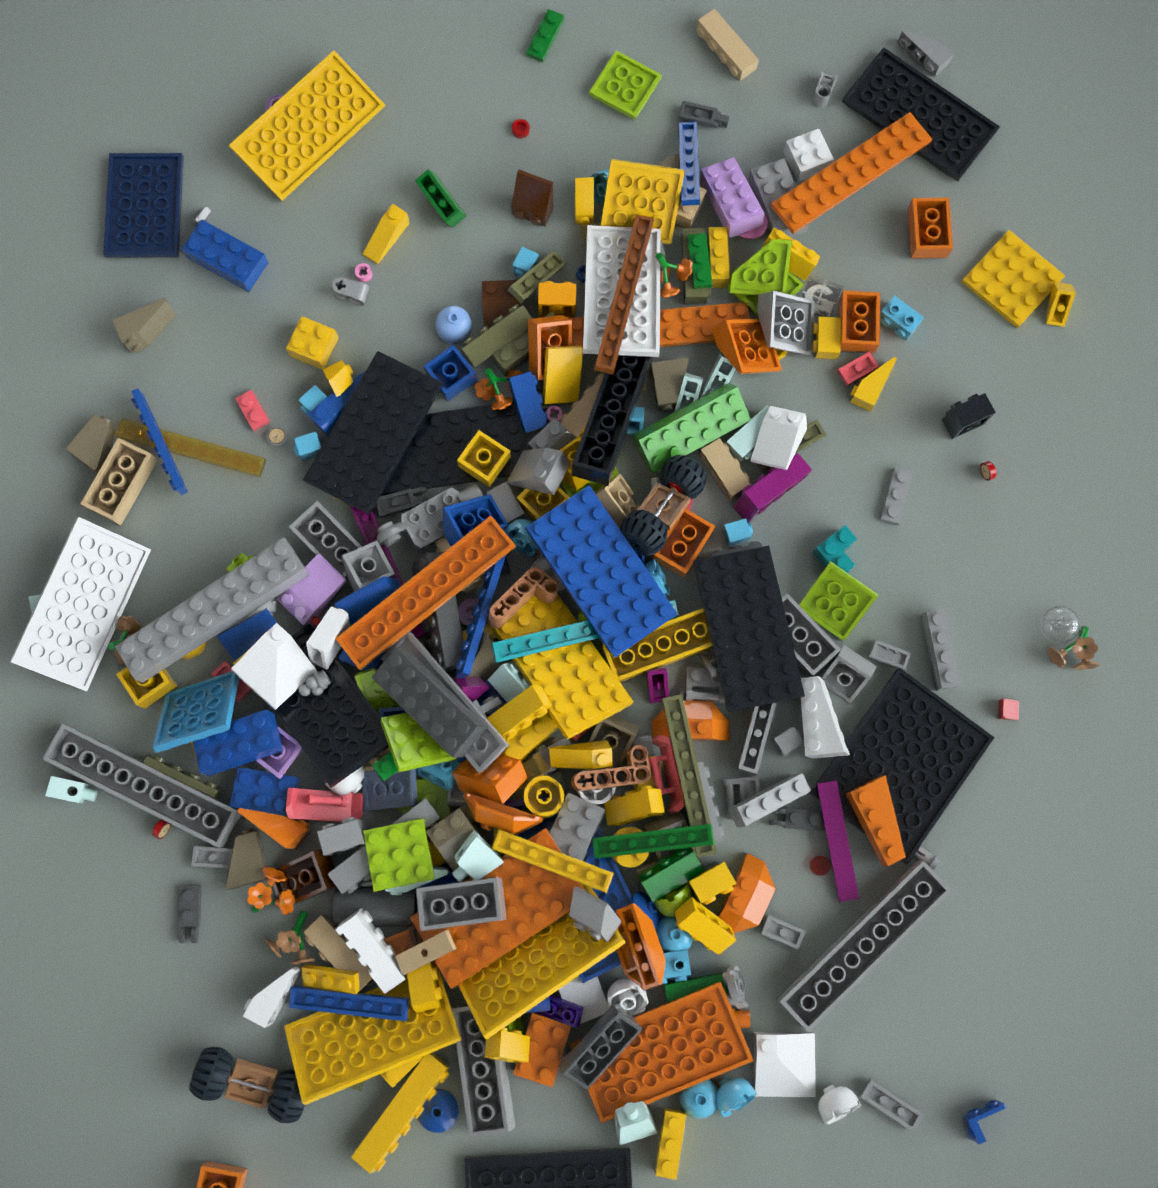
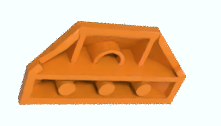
(704, 721)
(500, 816)
(750, 897)
(642, 953)

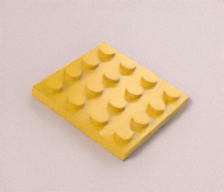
(642, 191)
(1012, 278)

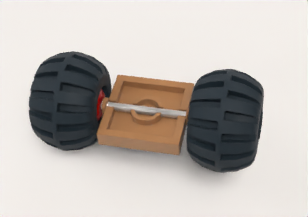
(680, 482)
(247, 1084)

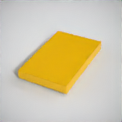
(562, 374)

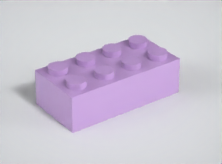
(732, 197)

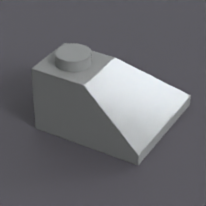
(366, 565)

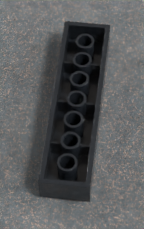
(610, 419)

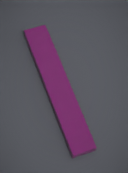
(837, 840)

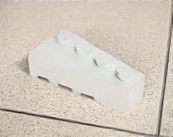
(820, 721)
(372, 949)

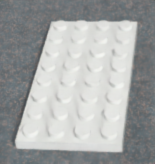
(604, 263)
(81, 604)

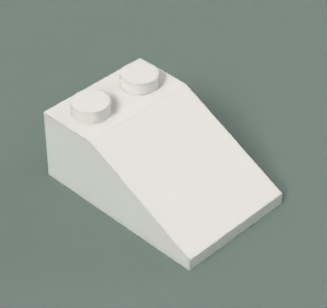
(779, 437)
(267, 1004)

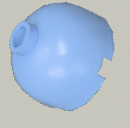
(453, 325)

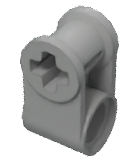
(824, 89)
(352, 292)

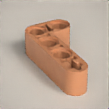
(519, 599)
(610, 774)

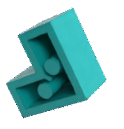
(834, 548)

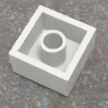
(807, 154)

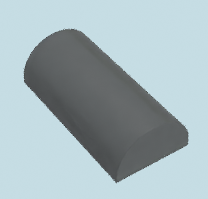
(383, 907)
(600, 1046)

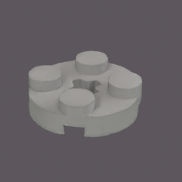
(737, 988)

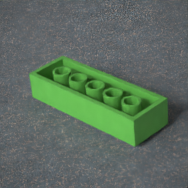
(691, 426)

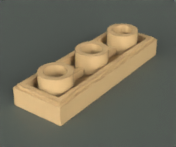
(417, 956)

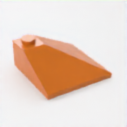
(745, 346)
(284, 830)

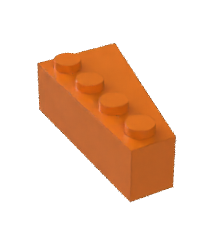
(878, 819)

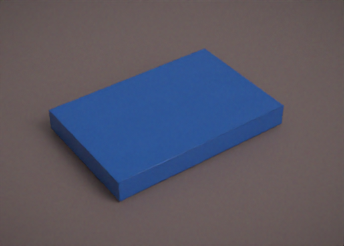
(246, 633)

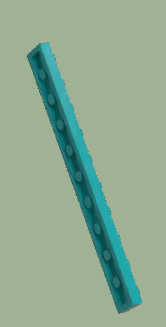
(547, 640)

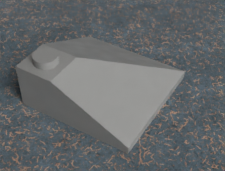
(786, 321)

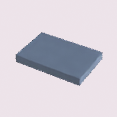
(394, 792)

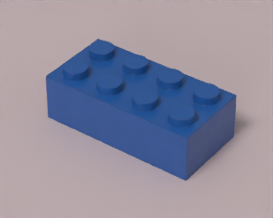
(225, 255)
(245, 742)

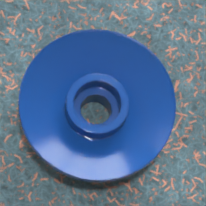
(644, 902)
(449, 1112)

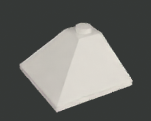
(274, 667)
(784, 1064)

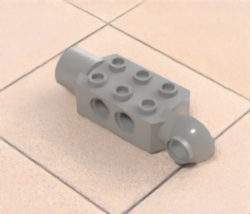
(424, 523)

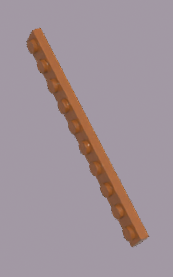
(624, 295)

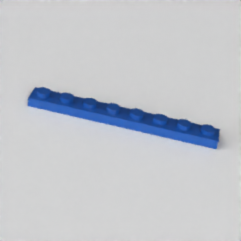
(479, 614)

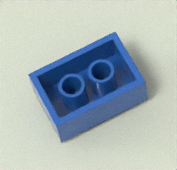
(262, 791)

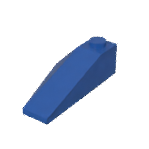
(329, 410)

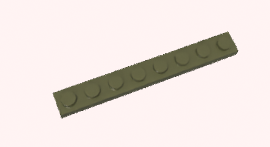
(687, 767)

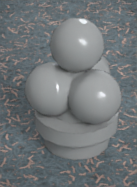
(315, 684)

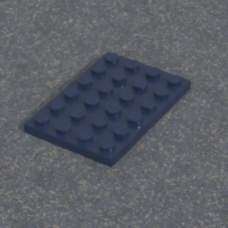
(143, 205)

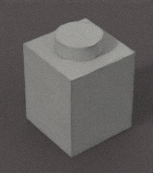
(788, 741)

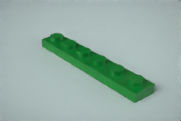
(653, 841)

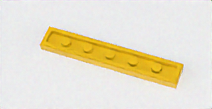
(552, 861)

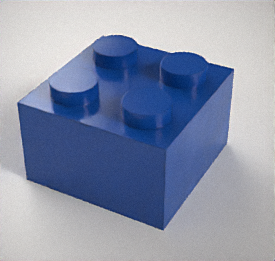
(452, 371)

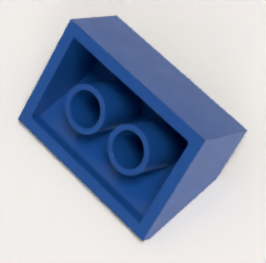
(465, 516)
(367, 598)

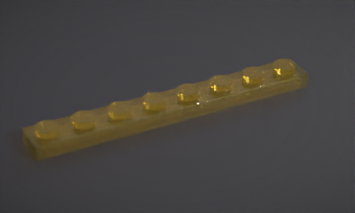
(194, 448)

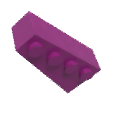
(771, 488)

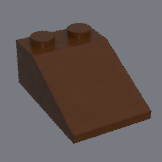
(532, 198)
(497, 299)
(307, 876)

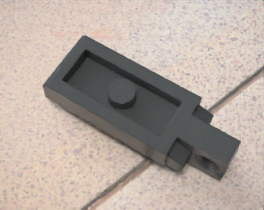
(703, 115)

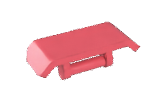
(671, 773)
(323, 805)

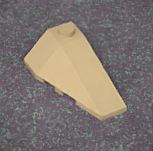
(617, 499)

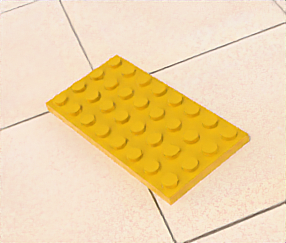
(307, 126)
(572, 676)
(533, 972)
(345, 1049)

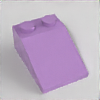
(314, 592)
(281, 761)

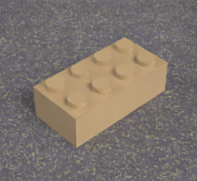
(119, 481)

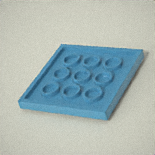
(196, 711)

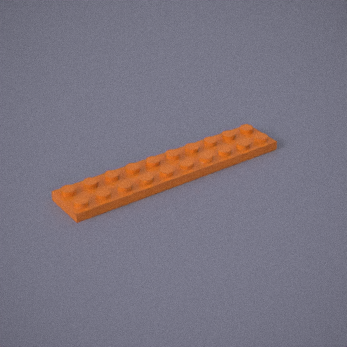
(851, 173)
(683, 324)
(425, 592)

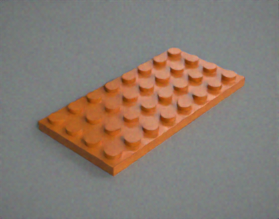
(532, 903)
(673, 1051)

